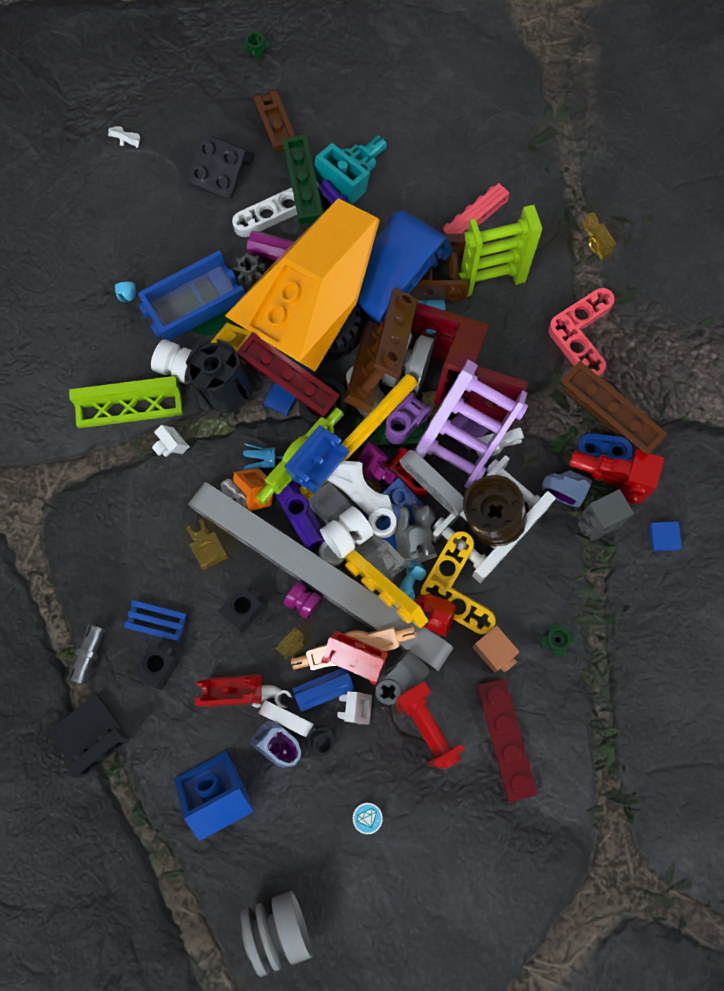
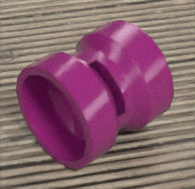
(304, 601)

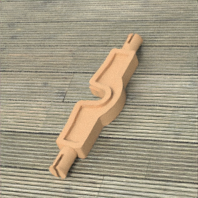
(383, 639)

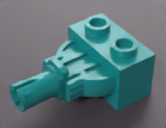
(348, 168)

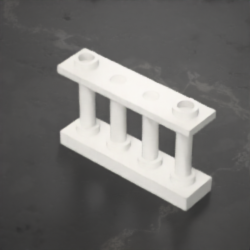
(482, 563)

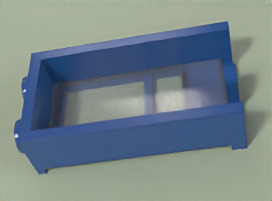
(190, 297)

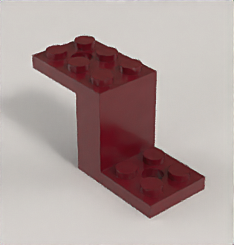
(455, 343)

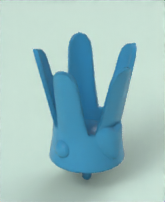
(267, 454)

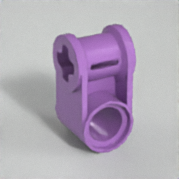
(410, 415)

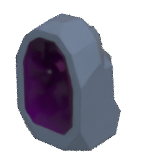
(567, 487)
(276, 744)

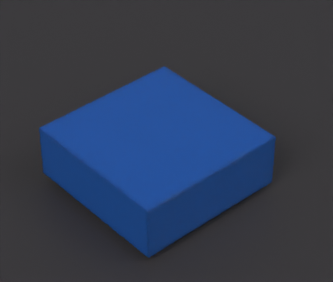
(665, 536)

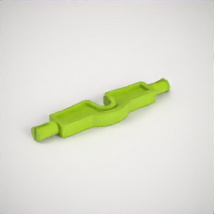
(279, 477)

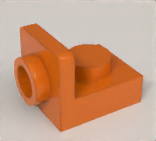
(251, 483)

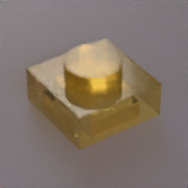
(291, 644)

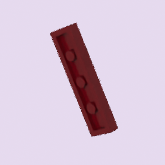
(288, 375)
(506, 740)

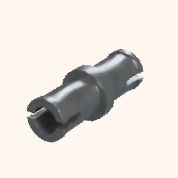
(85, 654)

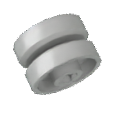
(414, 363)

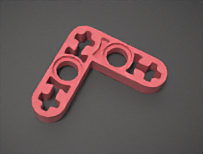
(575, 325)

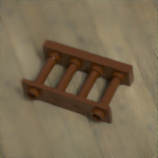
(444, 289)
(381, 350)
(612, 409)

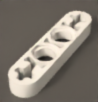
(274, 204)

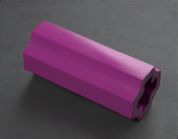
(267, 245)

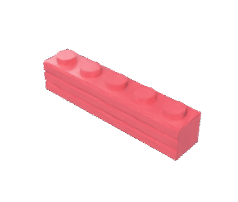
(480, 210)

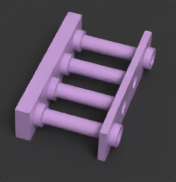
(454, 403)

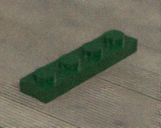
(302, 179)

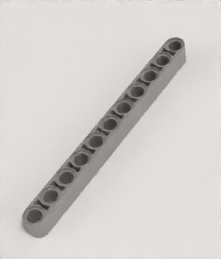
(315, 572)

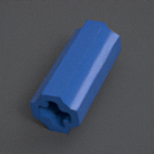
(323, 689)

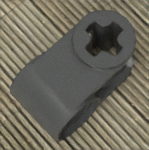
(403, 675)

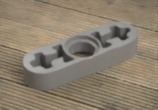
(432, 482)

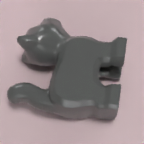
(415, 537)

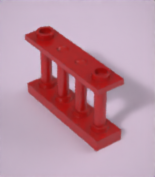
(414, 704)

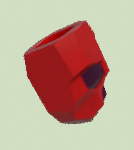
(438, 612)

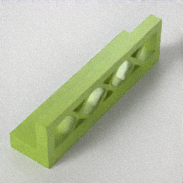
(121, 394)

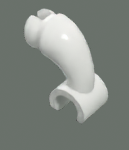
(270, 691)

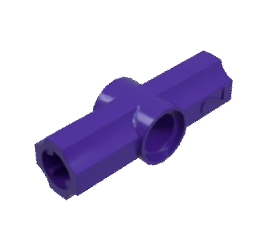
(305, 522)

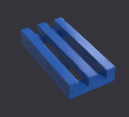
(132, 615)

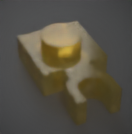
(600, 239)
(206, 547)

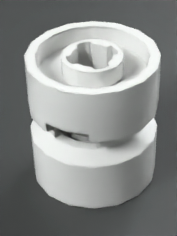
(171, 359)
(346, 532)

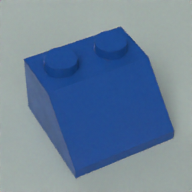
(212, 796)

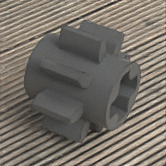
(248, 263)

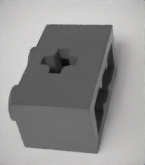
(605, 515)

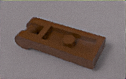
(273, 118)

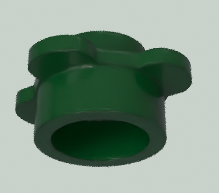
(255, 44)
(566, 639)

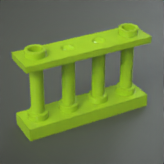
(517, 260)

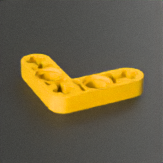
(446, 582)

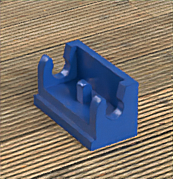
(316, 459)

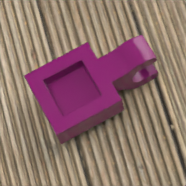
(373, 464)

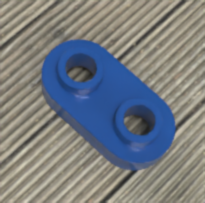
(604, 445)

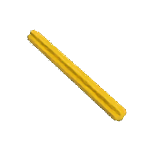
(374, 419)

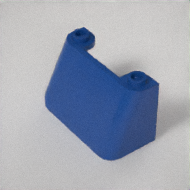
(400, 261)

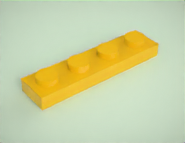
(389, 592)

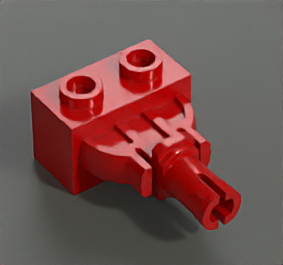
(634, 477)

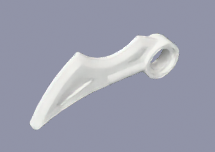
(350, 479)

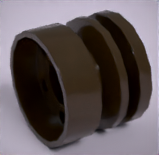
(491, 496)

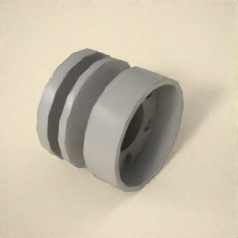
(275, 933)

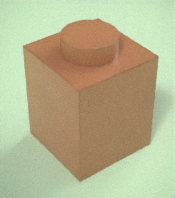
(496, 650)

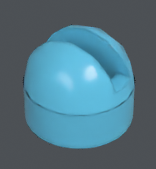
(125, 291)

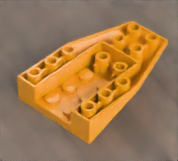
(311, 285)

